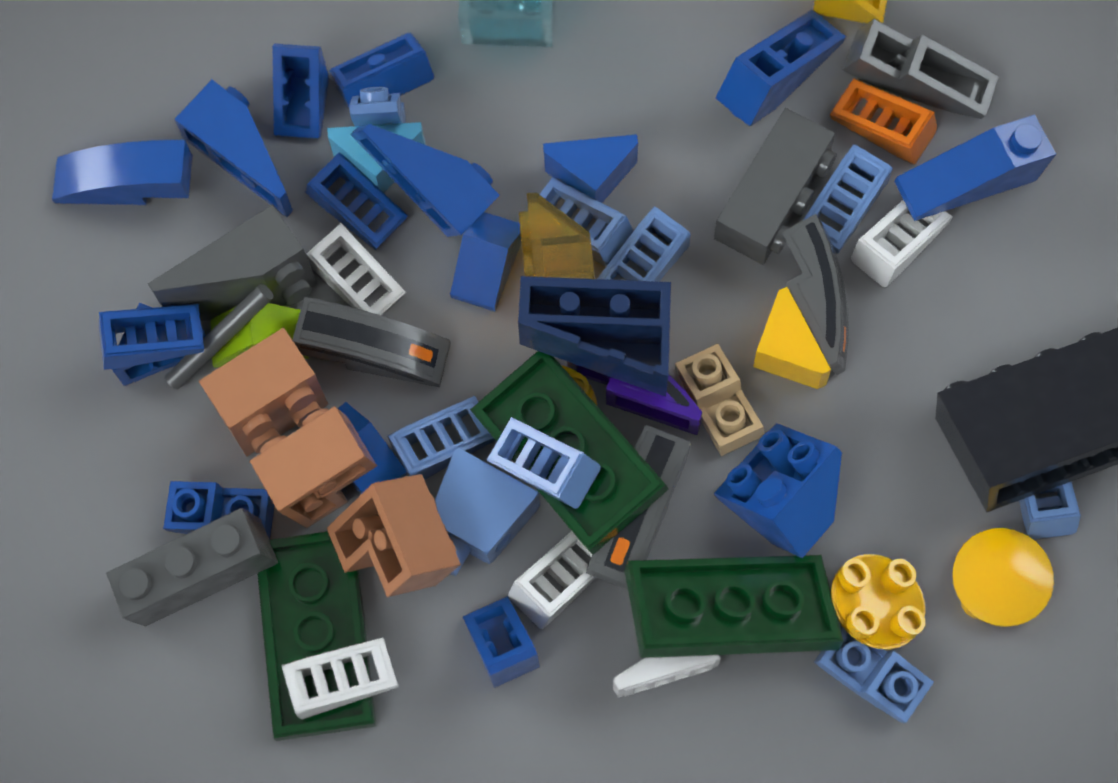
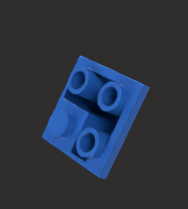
(786, 488)

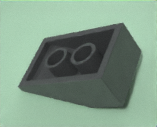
(235, 264)

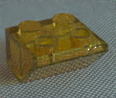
(553, 242)

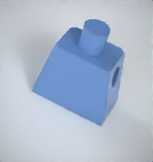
(482, 507)

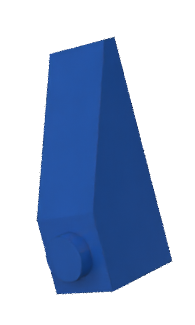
(777, 67)
(225, 132)
(977, 168)
(439, 183)

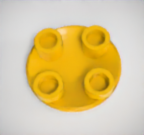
(1002, 577)
(879, 601)

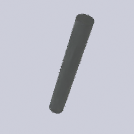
(220, 335)

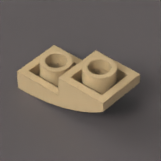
(718, 394)

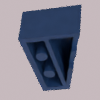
(600, 325)

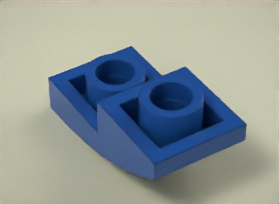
(200, 503)

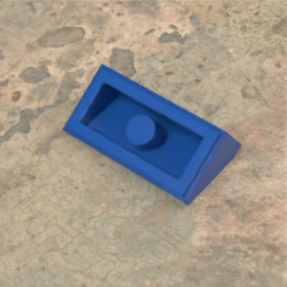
(395, 65)

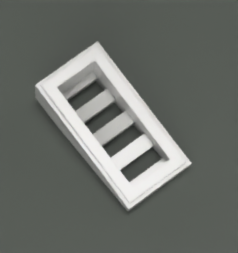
(355, 251)
(882, 259)
(537, 596)
(335, 659)
(660, 671)

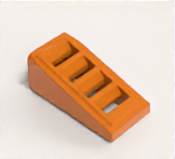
(895, 141)

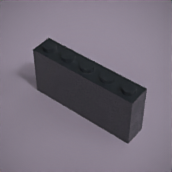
(1036, 420)

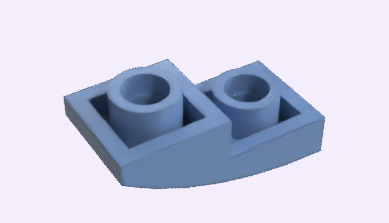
(376, 107)
(876, 676)

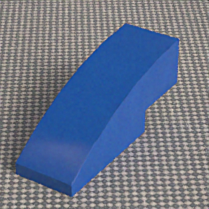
(124, 173)

